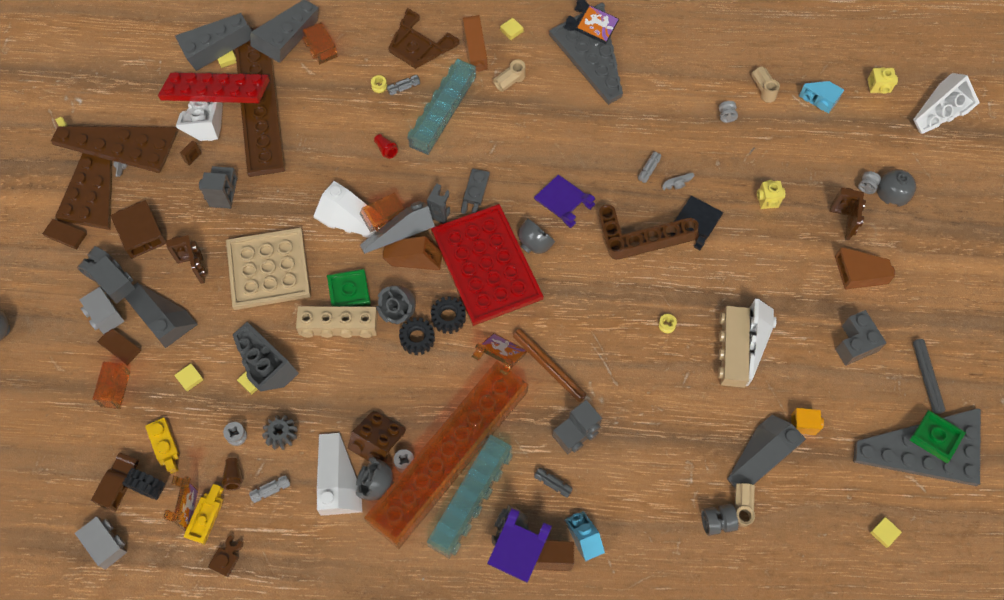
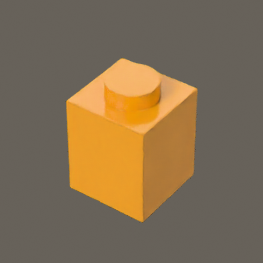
(807, 421)

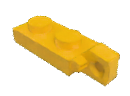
(163, 444)
(205, 515)

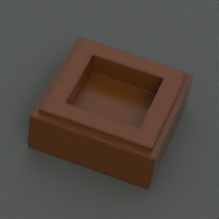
(190, 153)

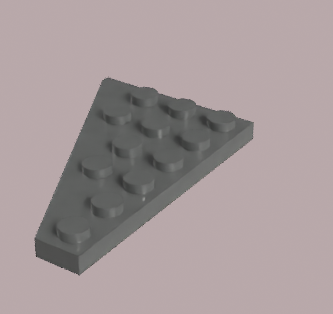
(592, 59)
(899, 454)

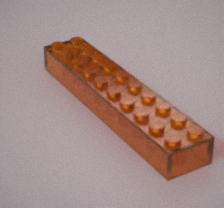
(446, 455)

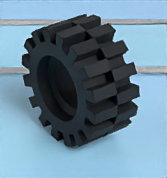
(448, 305)
(415, 325)
(144, 484)

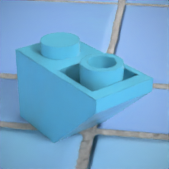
(822, 94)
(585, 536)

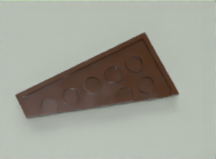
(131, 146)
(88, 194)

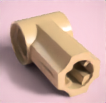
(513, 74)
(767, 85)
(745, 502)

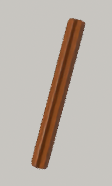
(549, 365)

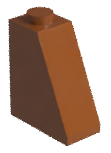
(474, 42)
(413, 253)
(863, 269)

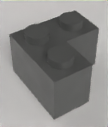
(219, 186)
(111, 279)
(863, 338)
(580, 426)

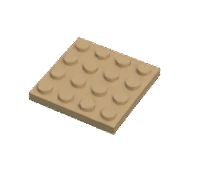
(267, 268)

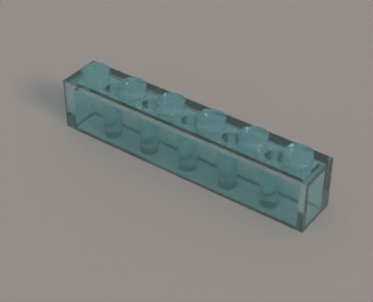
(442, 106)
(469, 497)

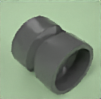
(93, 257)
(719, 519)

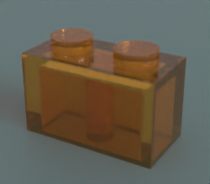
(320, 43)
(381, 212)
(111, 385)

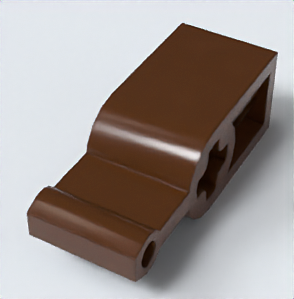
(111, 490)

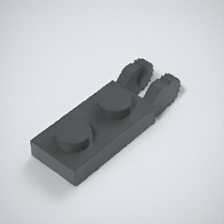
(475, 190)

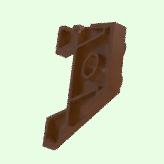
(414, 47)

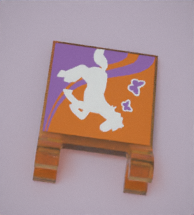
(501, 350)
(185, 502)

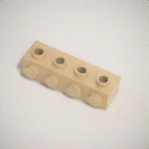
(337, 321)
(735, 346)

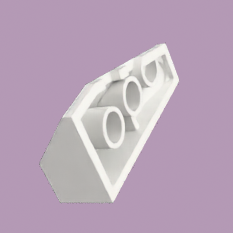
(950, 99)
(201, 120)
(341, 210)
(761, 326)
(335, 478)

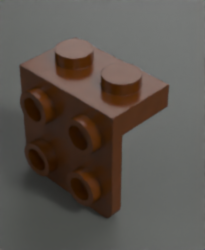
(850, 203)
(185, 250)
(375, 437)

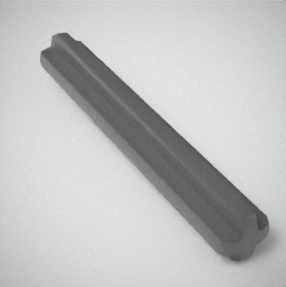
(929, 376)

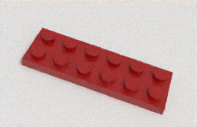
(214, 87)

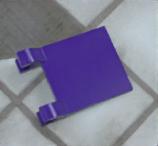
(563, 198)
(518, 548)

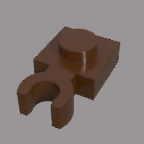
(225, 560)

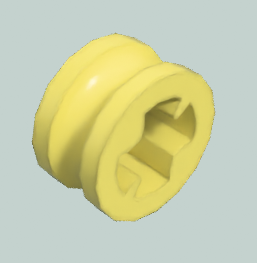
(379, 79)
(669, 318)

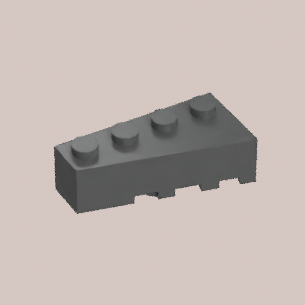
(284, 31)
(214, 40)

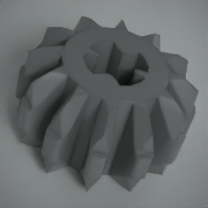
(273, 438)

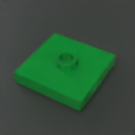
(349, 289)
(937, 436)

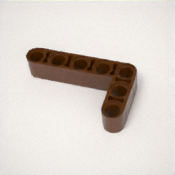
(642, 236)

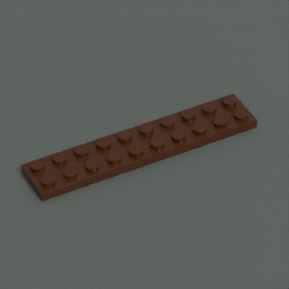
(260, 119)

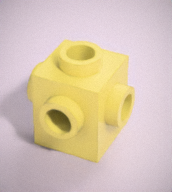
(882, 80)
(770, 194)

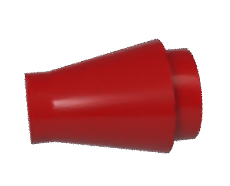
(387, 148)

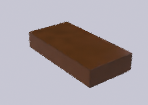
(64, 234)
(119, 346)

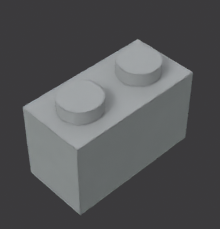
(101, 310)
(101, 542)

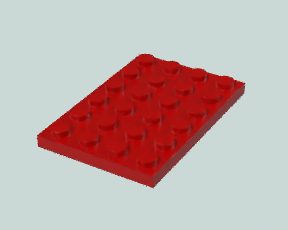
(486, 264)

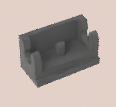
(437, 205)

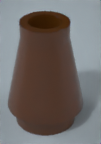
(231, 477)

